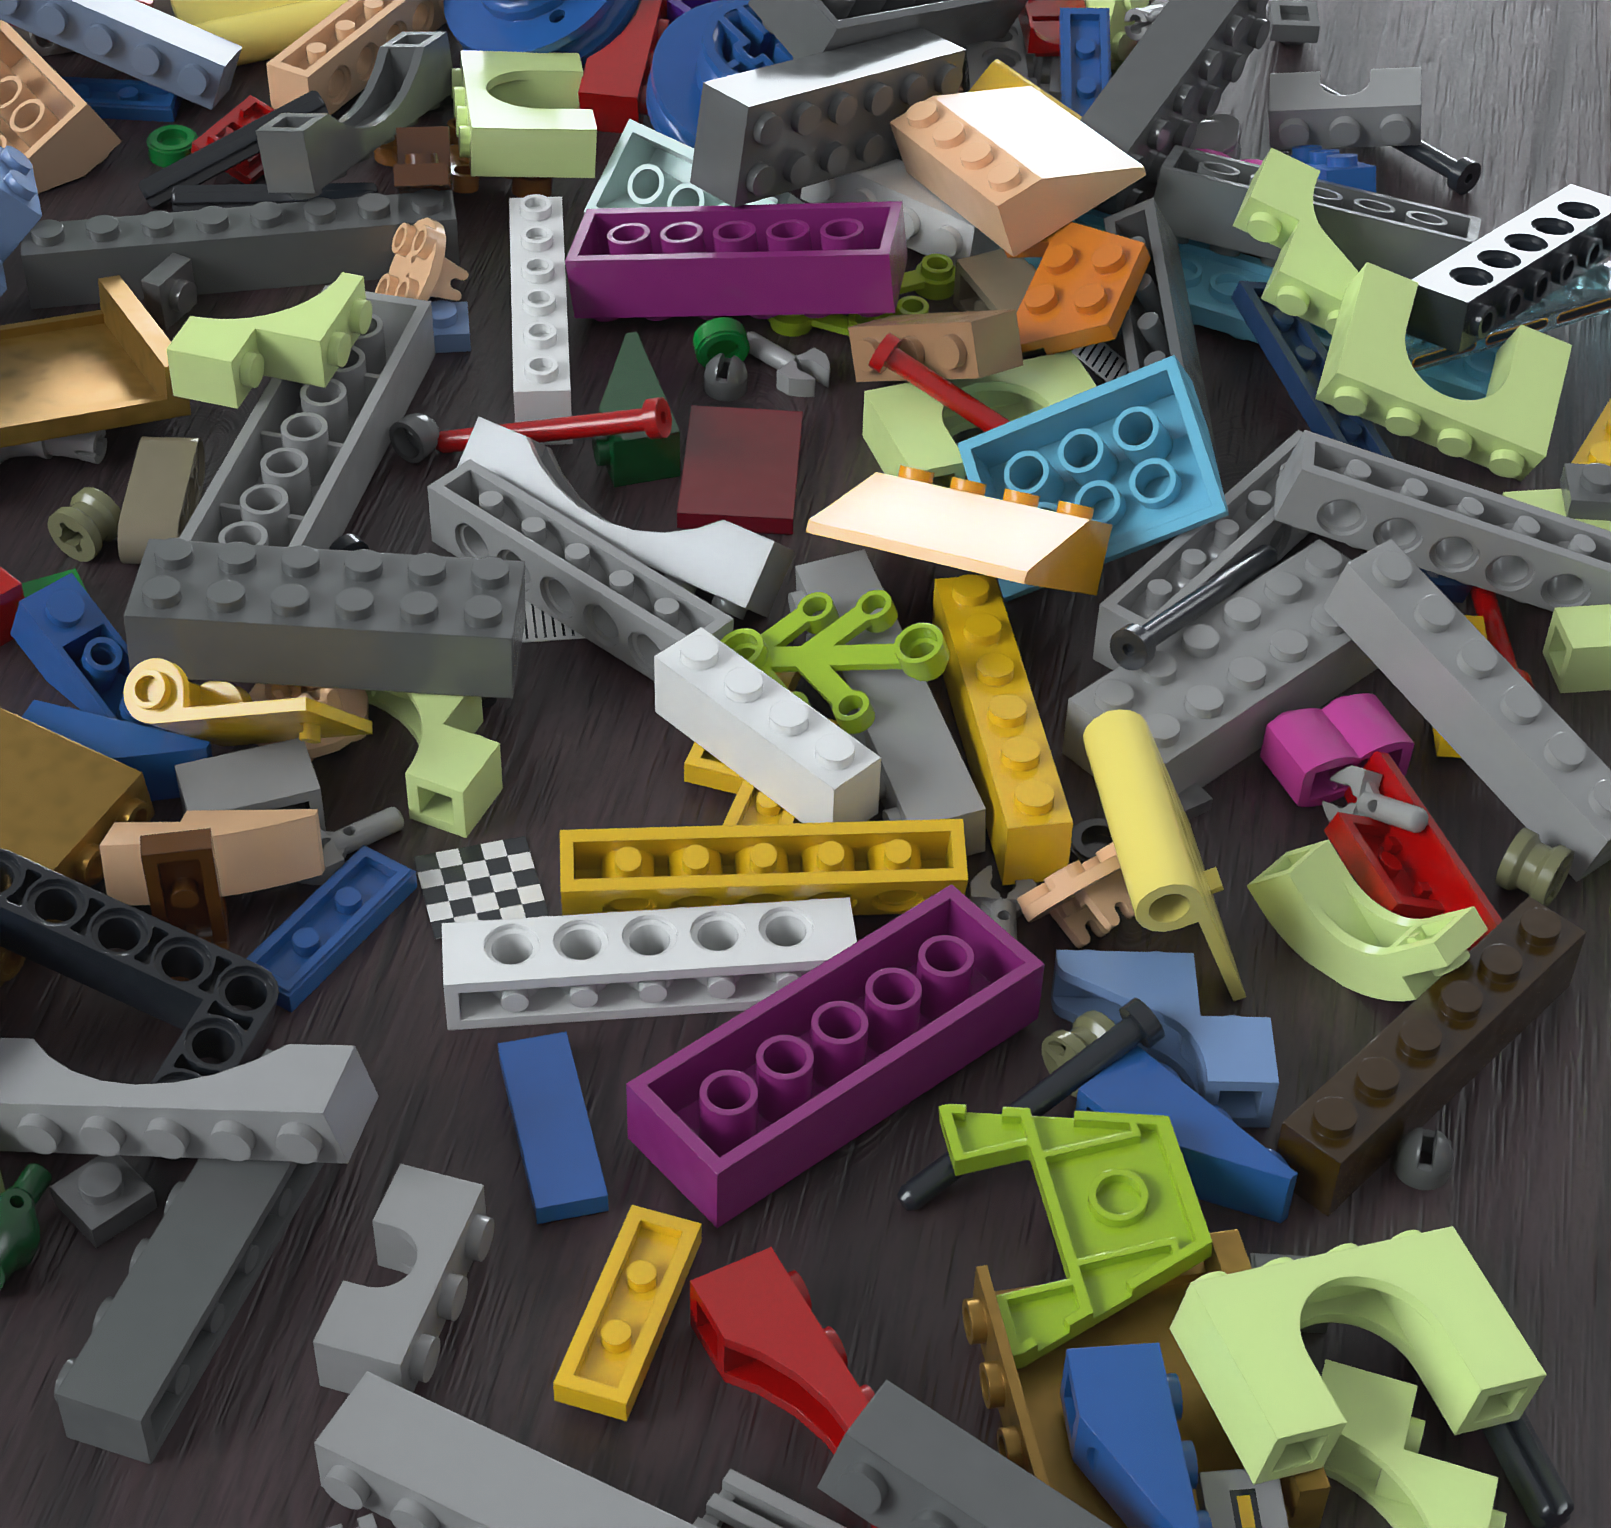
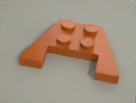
(1079, 288)

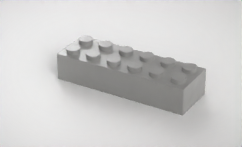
(1233, 671)

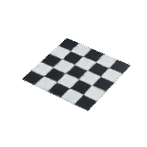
(480, 883)

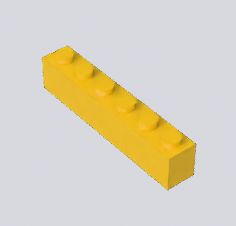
(1002, 731)

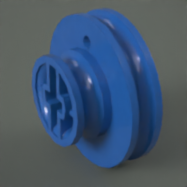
(538, 24)
(702, 47)

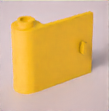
(225, 713)

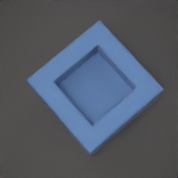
(451, 326)

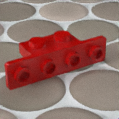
(1403, 869)

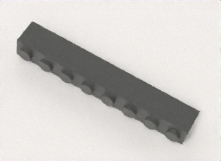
(229, 247)

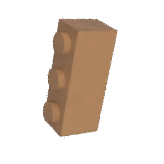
(948, 343)

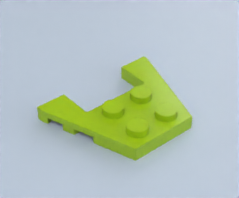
(1113, 1205)

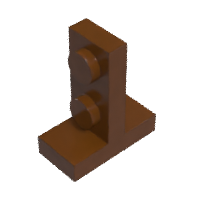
(422, 159)
(186, 884)

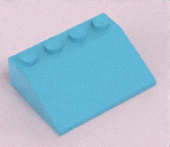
(1123, 448)

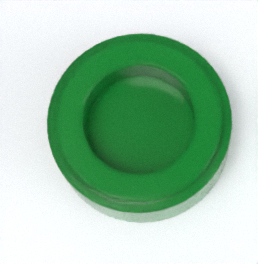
(170, 144)
(718, 337)

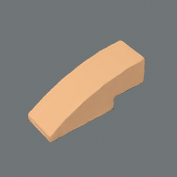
(250, 848)

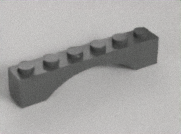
(313, 149)

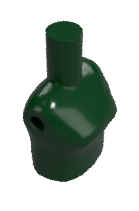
(19, 1220)

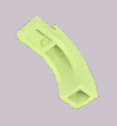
(1351, 936)

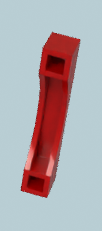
(619, 73)
(768, 1342)

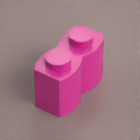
(1315, 743)

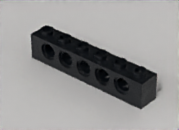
(1511, 269)

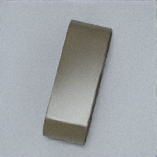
(160, 493)

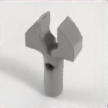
(794, 372)
(1373, 804)
(352, 837)
(989, 901)

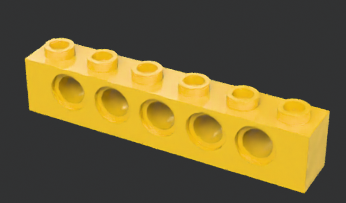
(875, 863)

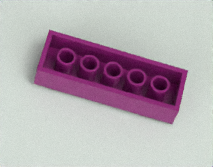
(738, 261)
(832, 1054)

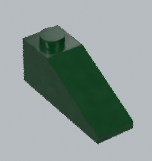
(634, 456)

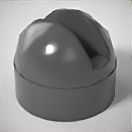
(725, 389)
(414, 437)
(1422, 1175)

